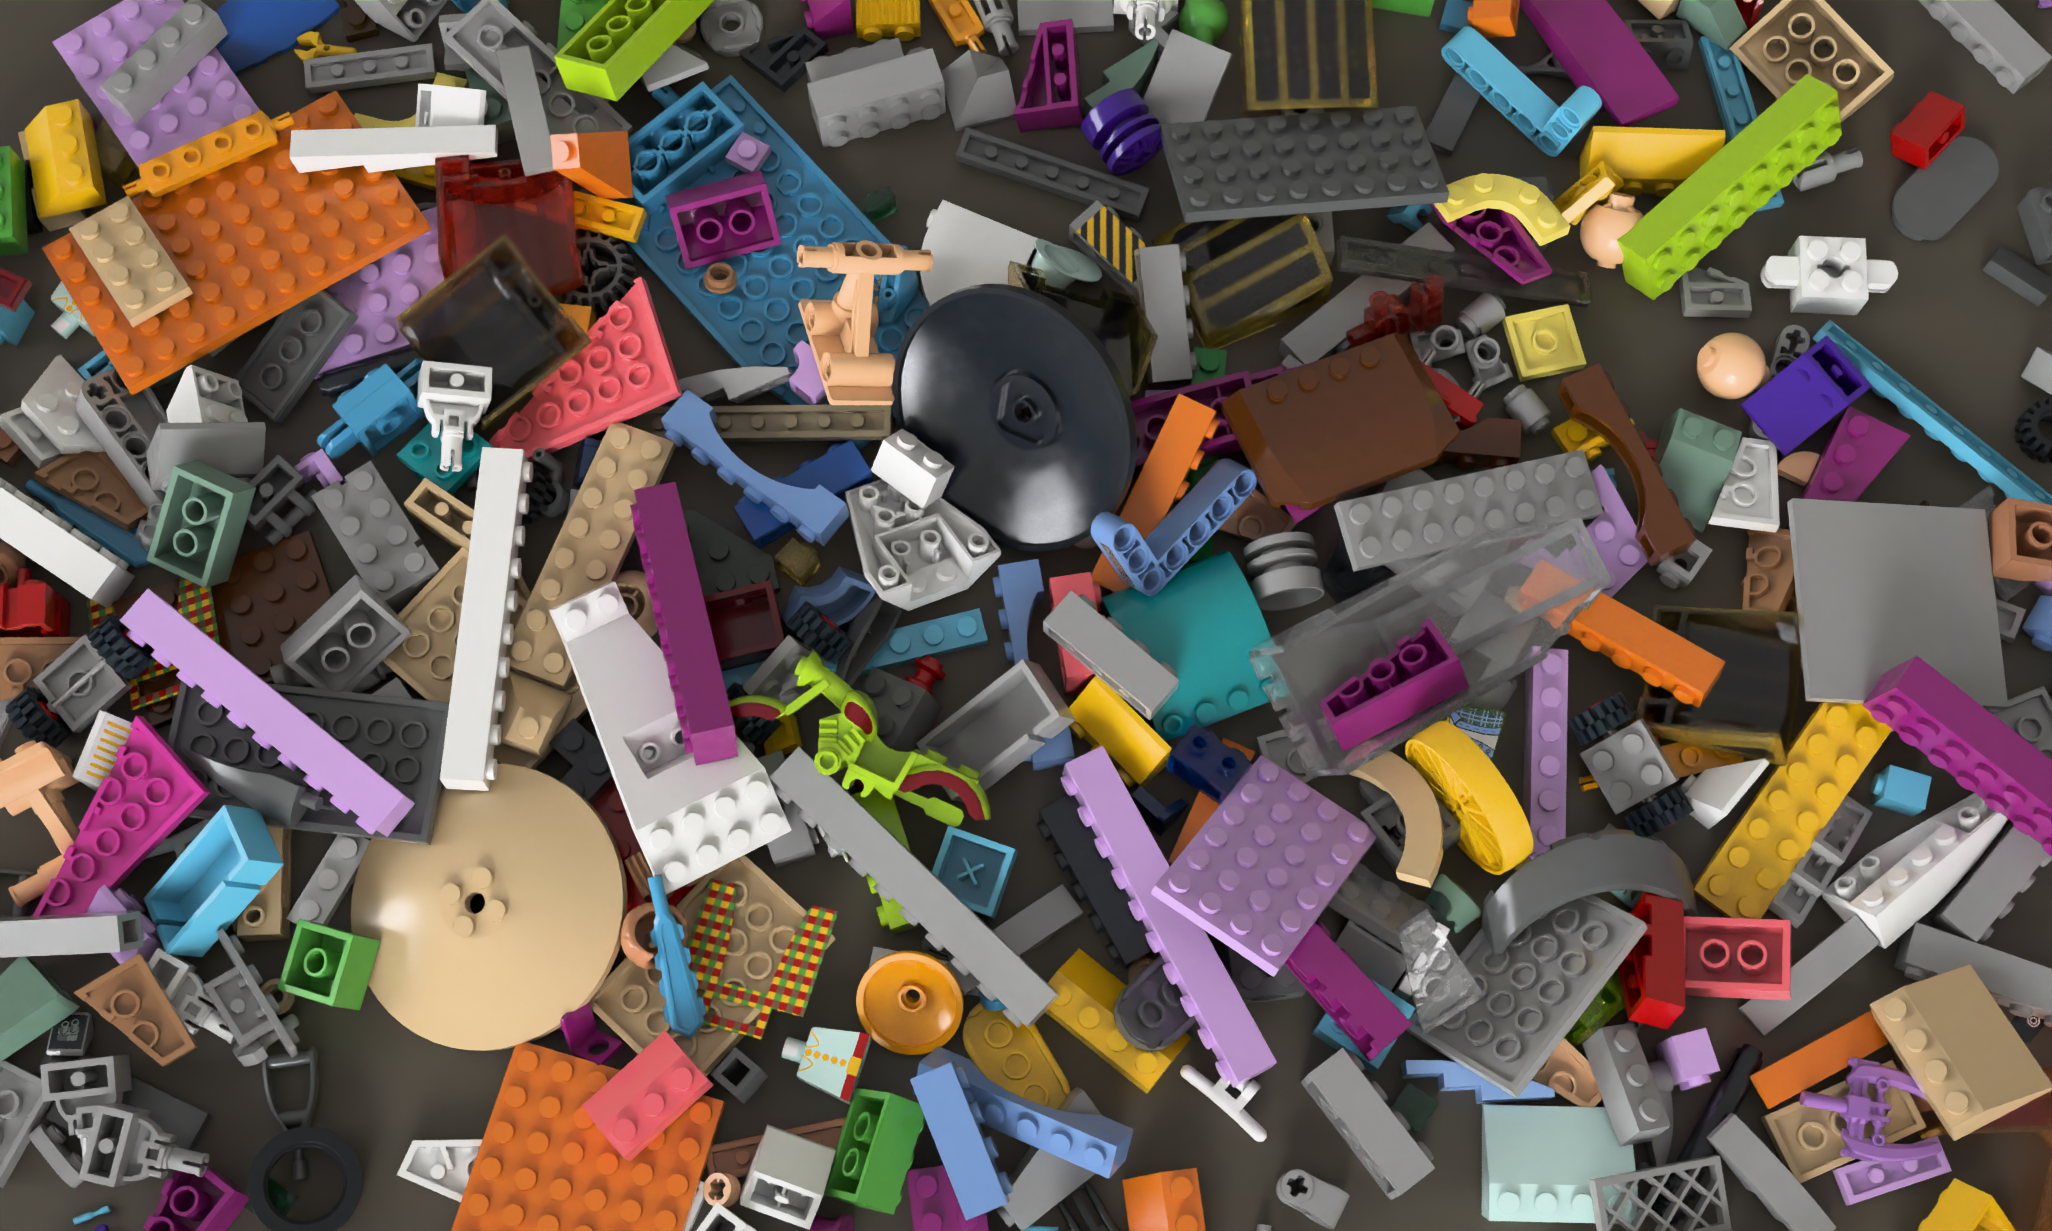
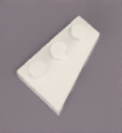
(1751, 489)

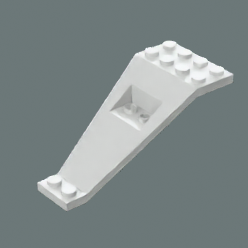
(680, 812)

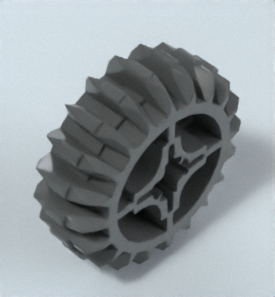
(617, 276)

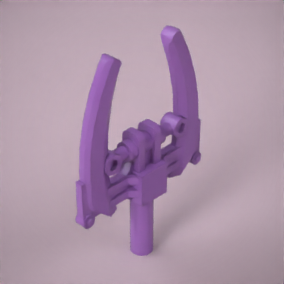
(1860, 1109)

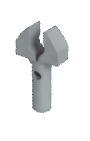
(256, 1051)

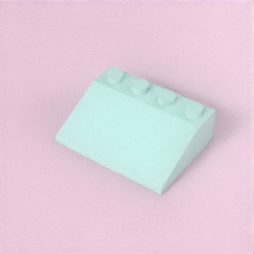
(1542, 1163)

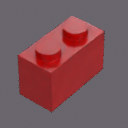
(1927, 130)

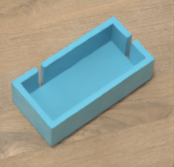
(213, 881)

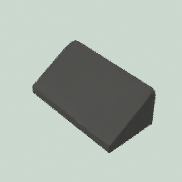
(2019, 275)

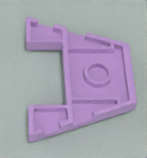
(1615, 535)

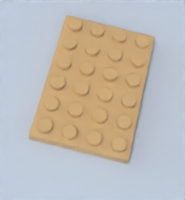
(429, 652)
(758, 939)

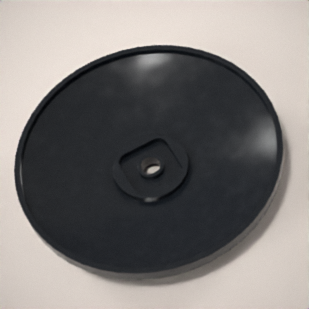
(962, 395)

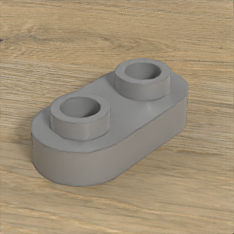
(50, 1144)

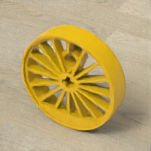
(1475, 794)

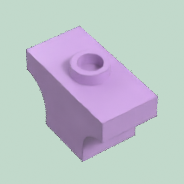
(806, 379)

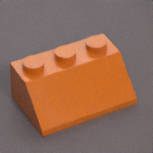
(1164, 1201)

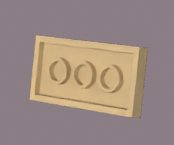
(130, 261)
(1811, 1137)

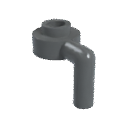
(560, 495)

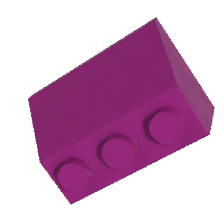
(829, 17)
(723, 219)

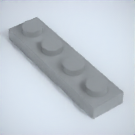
(370, 68)

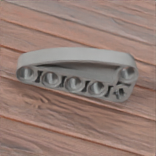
(137, 419)

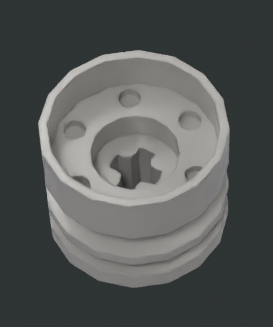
(1284, 571)

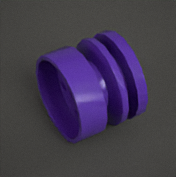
(1123, 131)

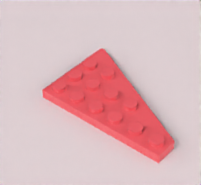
(605, 384)

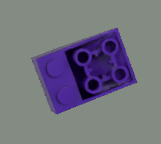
(1806, 395)

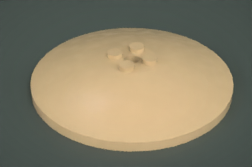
(546, 921)

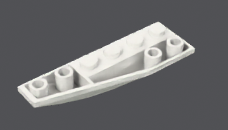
(1914, 870)

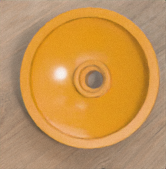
(906, 1022)

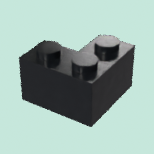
(583, 752)

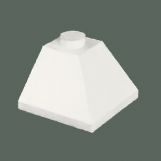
(1719, 789)

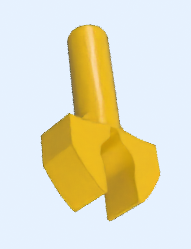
(320, 49)

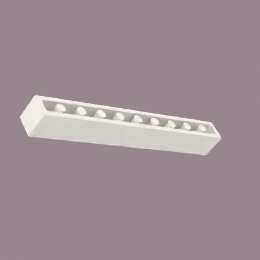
(485, 620)

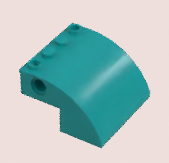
(1204, 631)

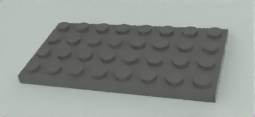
(1302, 164)
(390, 734)

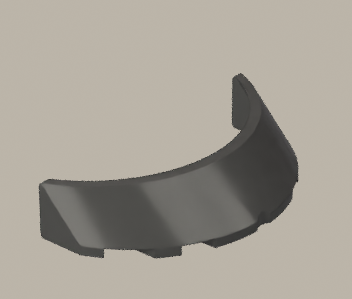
(1580, 868)

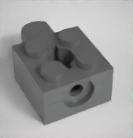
(1389, 824)
(1256, 984)

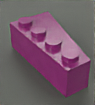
(1852, 457)
(1394, 688)
(1346, 992)
(197, 1203)

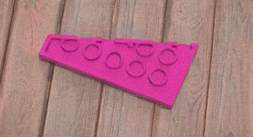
(126, 820)

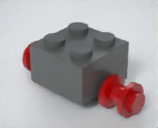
(904, 705)

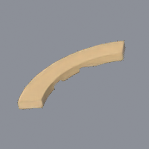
(1420, 812)

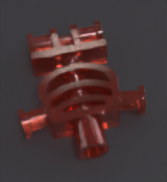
(1390, 315)

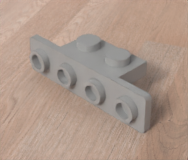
(243, 1003)

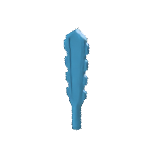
(94, 526)
(678, 983)

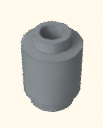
(1481, 315)
(1527, 406)

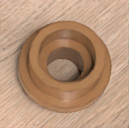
(720, 278)

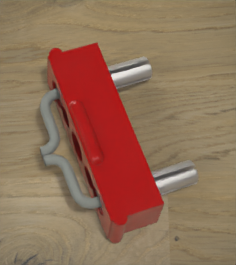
(1459, 403)

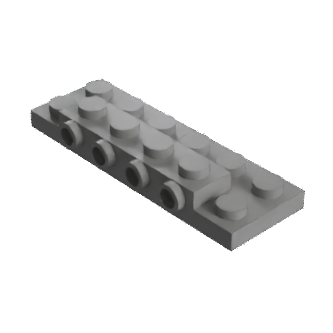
(494, 28)

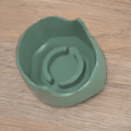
(1452, 903)

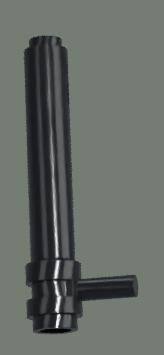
(348, 377)
(1724, 1100)

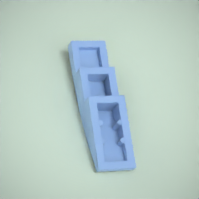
(1456, 1077)

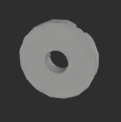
(731, 42)

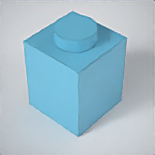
(1900, 790)

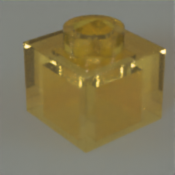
(798, 561)

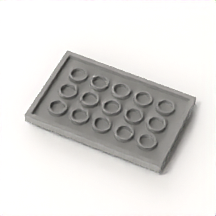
(1533, 990)

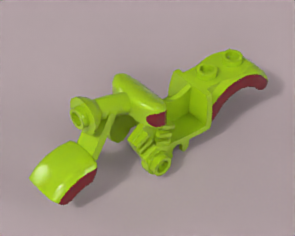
(853, 743)

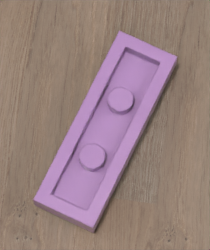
(1876, 1177)

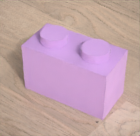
(1689, 1058)

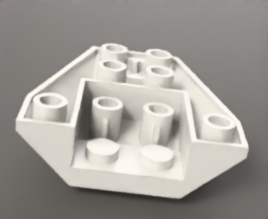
(914, 551)

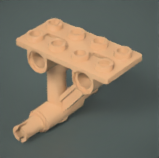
(845, 327)
(35, 781)

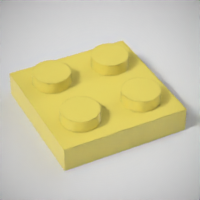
(1544, 342)

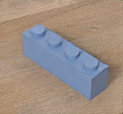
(961, 1141)

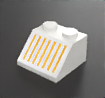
(100, 749)

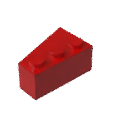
(1655, 967)

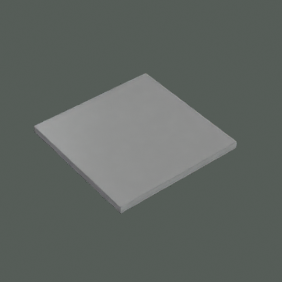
(1891, 587)

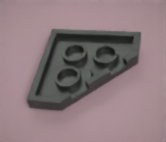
(724, 558)

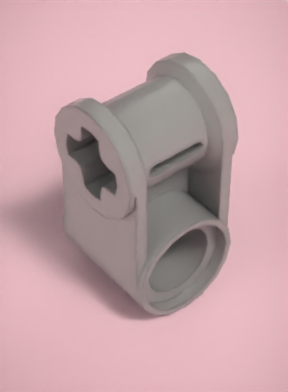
(1318, 1199)

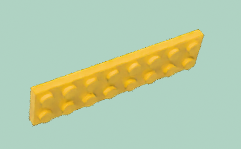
(1790, 810)

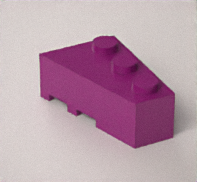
(1053, 81)

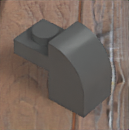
(739, 1075)

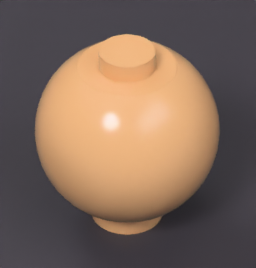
(1605, 225)
(1732, 366)

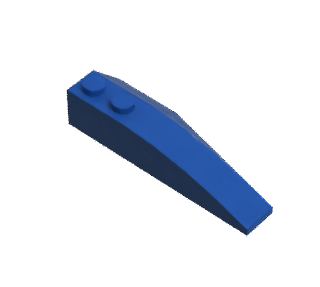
(268, 26)

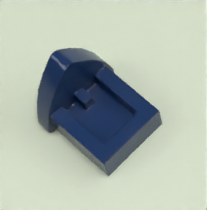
(585, 457)
(1154, 813)

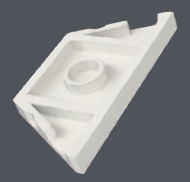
(52, 409)

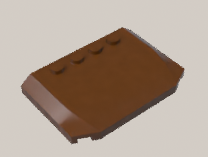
(1341, 423)

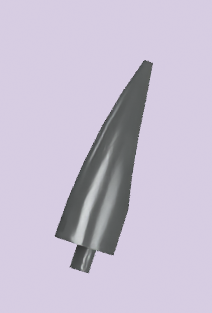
(868, 634)
(269, 793)

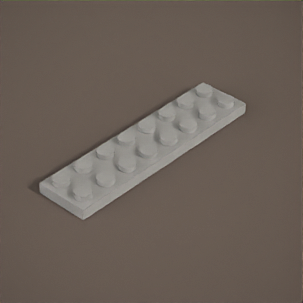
(1451, 510)

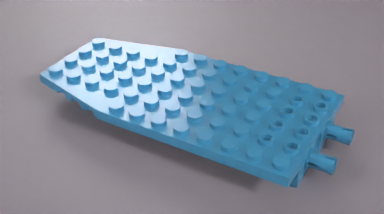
(761, 315)

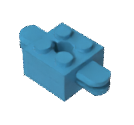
(375, 411)

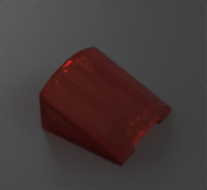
(496, 199)

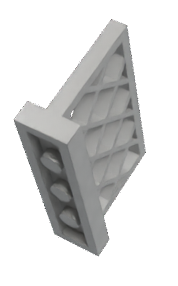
(1715, 1187)

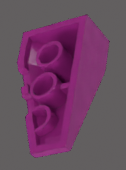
(1502, 241)

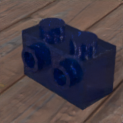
(1208, 763)

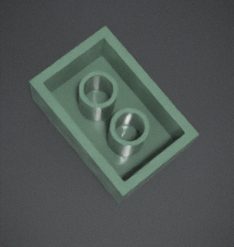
(201, 523)

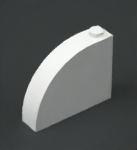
(969, 251)

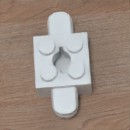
(1831, 289)

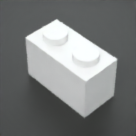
(912, 468)

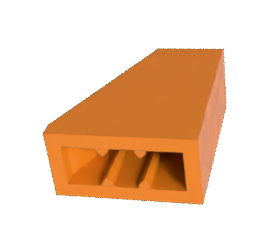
(595, 161)

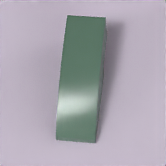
(1128, 73)

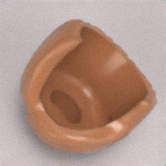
(636, 934)

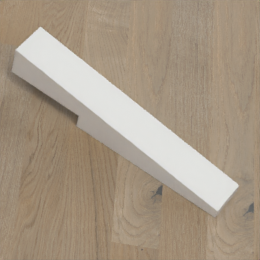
(389, 147)

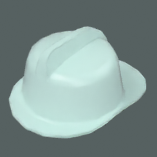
(1063, 265)

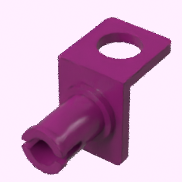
(582, 1035)

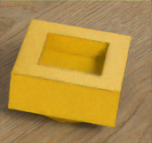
(785, 737)

